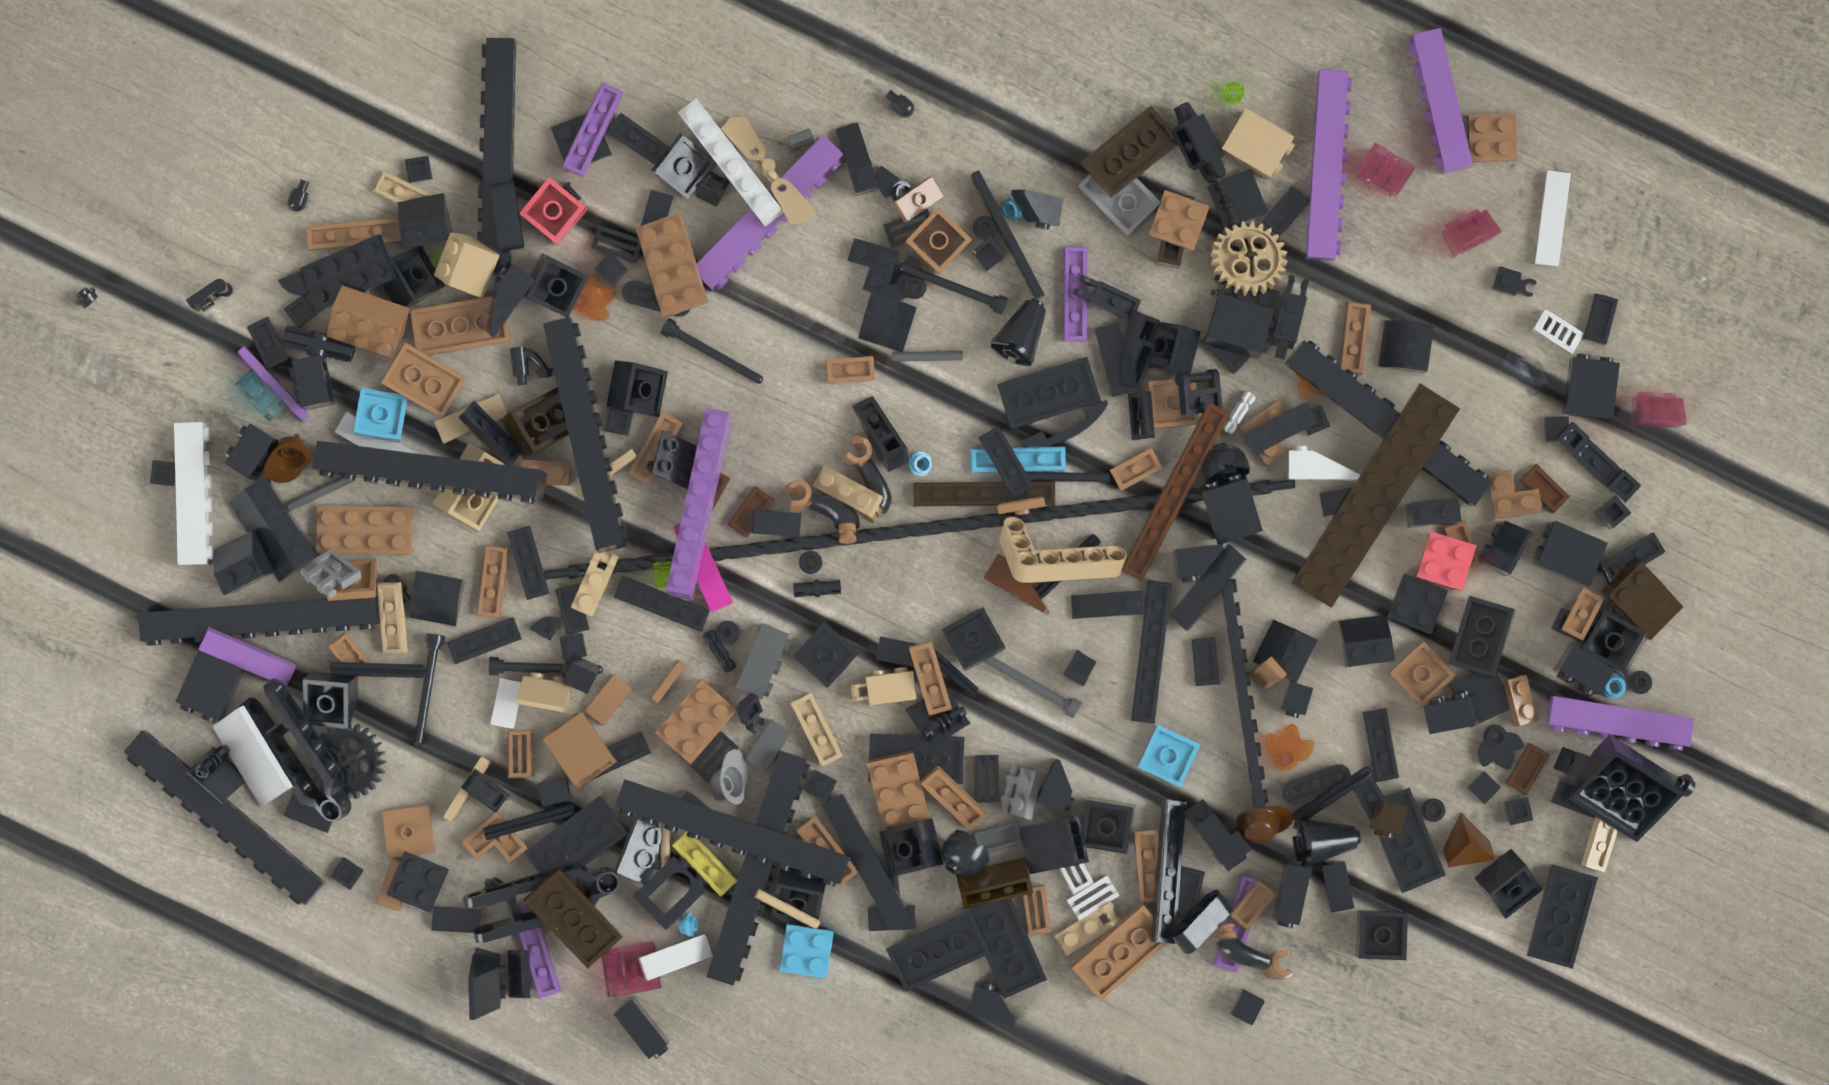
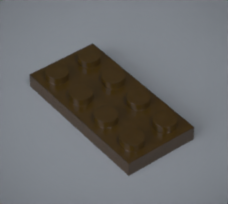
(1130, 152)
(573, 918)

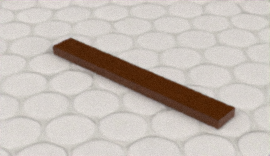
(1175, 491)

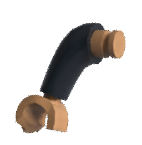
(870, 474)
(841, 514)
(1238, 952)

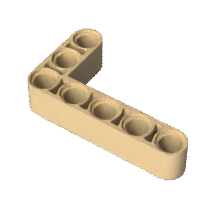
(1056, 564)

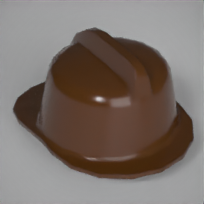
(287, 459)
(1263, 823)

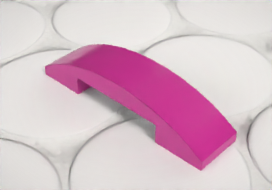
(711, 581)

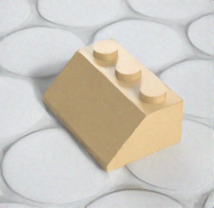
(469, 508)

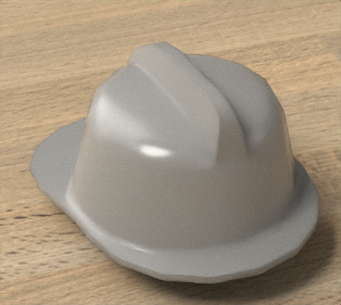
(731, 779)

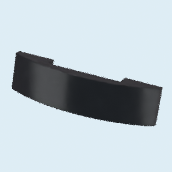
(1040, 440)
(1598, 463)

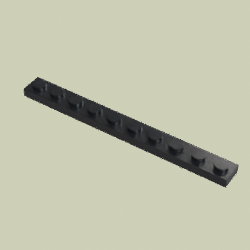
(1245, 702)

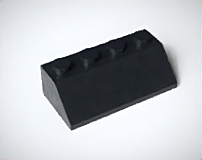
(280, 535)

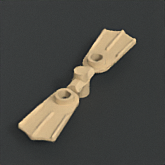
(745, 139)

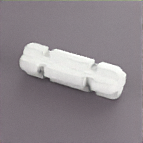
(1238, 412)

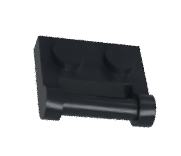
(205, 297)
(1196, 400)

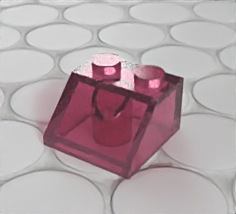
(1384, 170)
(1470, 233)
(1657, 411)
(624, 972)

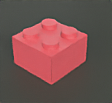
(553, 211)
(1446, 561)

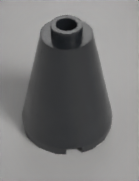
(1021, 333)
(1322, 840)

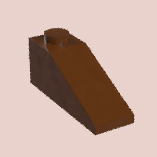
(1001, 576)

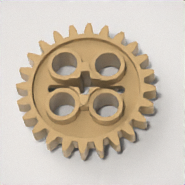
(1270, 256)

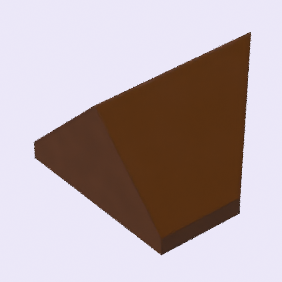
(1467, 844)

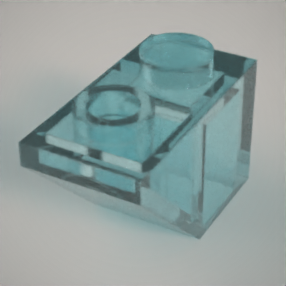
(260, 395)

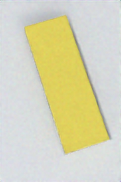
(705, 863)

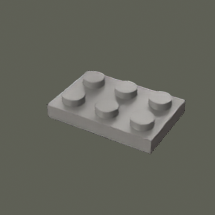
(1126, 208)

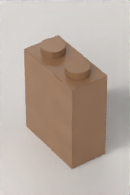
(579, 749)

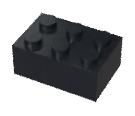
(1482, 637)

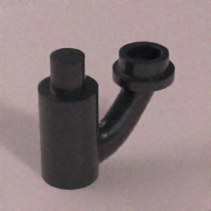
(520, 366)

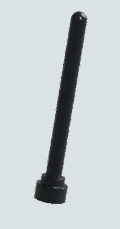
(996, 303)
(672, 330)
(434, 643)
(498, 666)

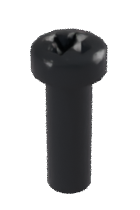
(567, 186)

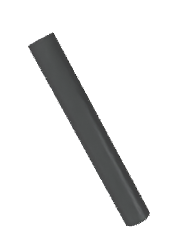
(927, 356)
(317, 493)

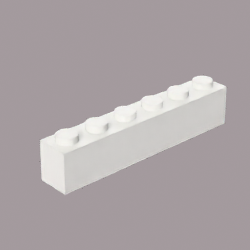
(730, 162)
(192, 493)

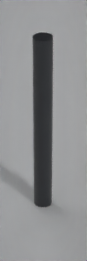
(1068, 477)

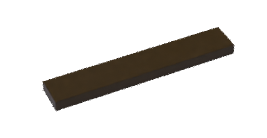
(976, 493)

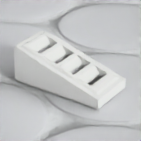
(1562, 324)

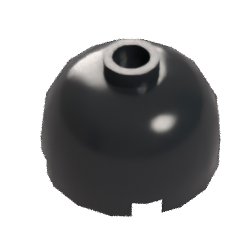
(1223, 461)
(962, 855)

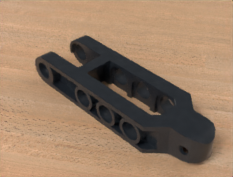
(292, 719)
(597, 884)

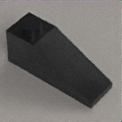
(857, 159)
(507, 293)
(881, 434)
(1107, 604)
(1215, 835)

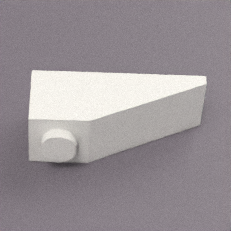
(1313, 466)

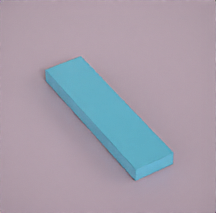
(1031, 459)

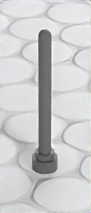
(1069, 705)

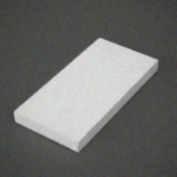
(252, 756)

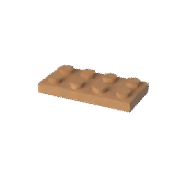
(672, 265)
(455, 327)
(364, 530)
(1118, 953)

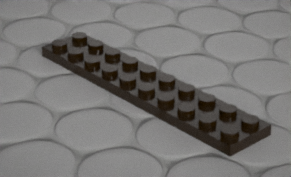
(1375, 495)

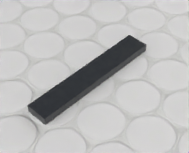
(1007, 235)
(1151, 651)
(866, 861)
(1168, 871)

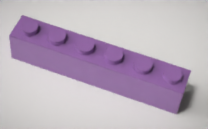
(1441, 101)
(1619, 721)

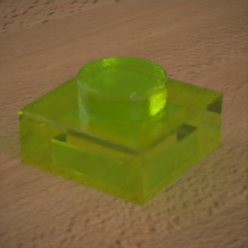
(661, 573)

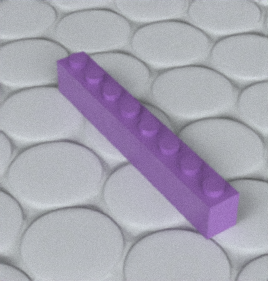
(1327, 165)
(749, 231)
(699, 503)

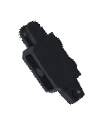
(1198, 143)
(1289, 318)

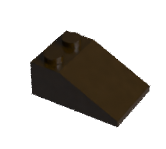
(537, 424)
(1642, 598)

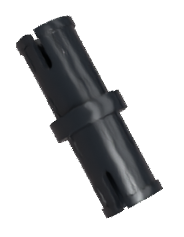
(817, 588)

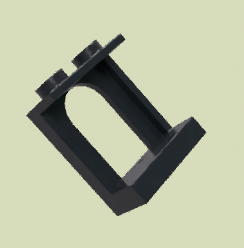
(696, 890)

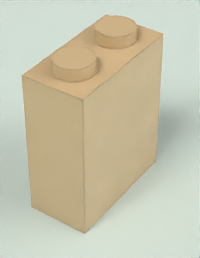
(1258, 144)

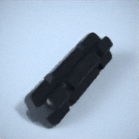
(719, 651)

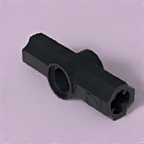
(317, 343)

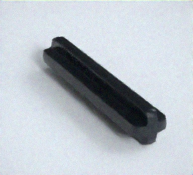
(956, 676)

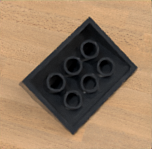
(1625, 788)

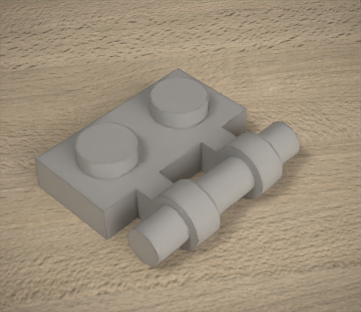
(335, 568)
(1025, 794)

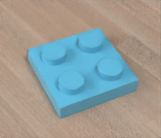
(380, 415)
(1169, 756)
(806, 951)

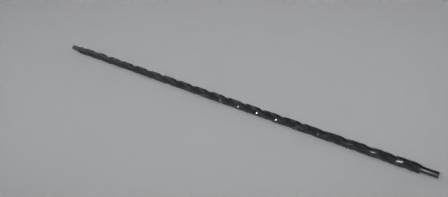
(912, 529)

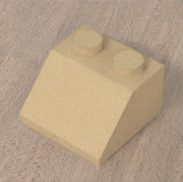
(466, 264)
(544, 693)

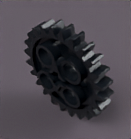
(357, 779)

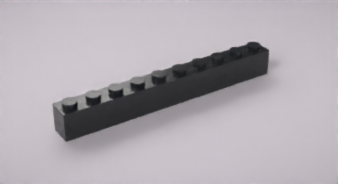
(498, 133)
(1380, 415)
(585, 435)
(429, 471)
(258, 618)
(225, 818)
(732, 831)
(754, 874)

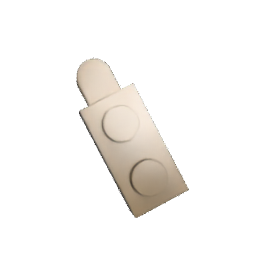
(887, 687)

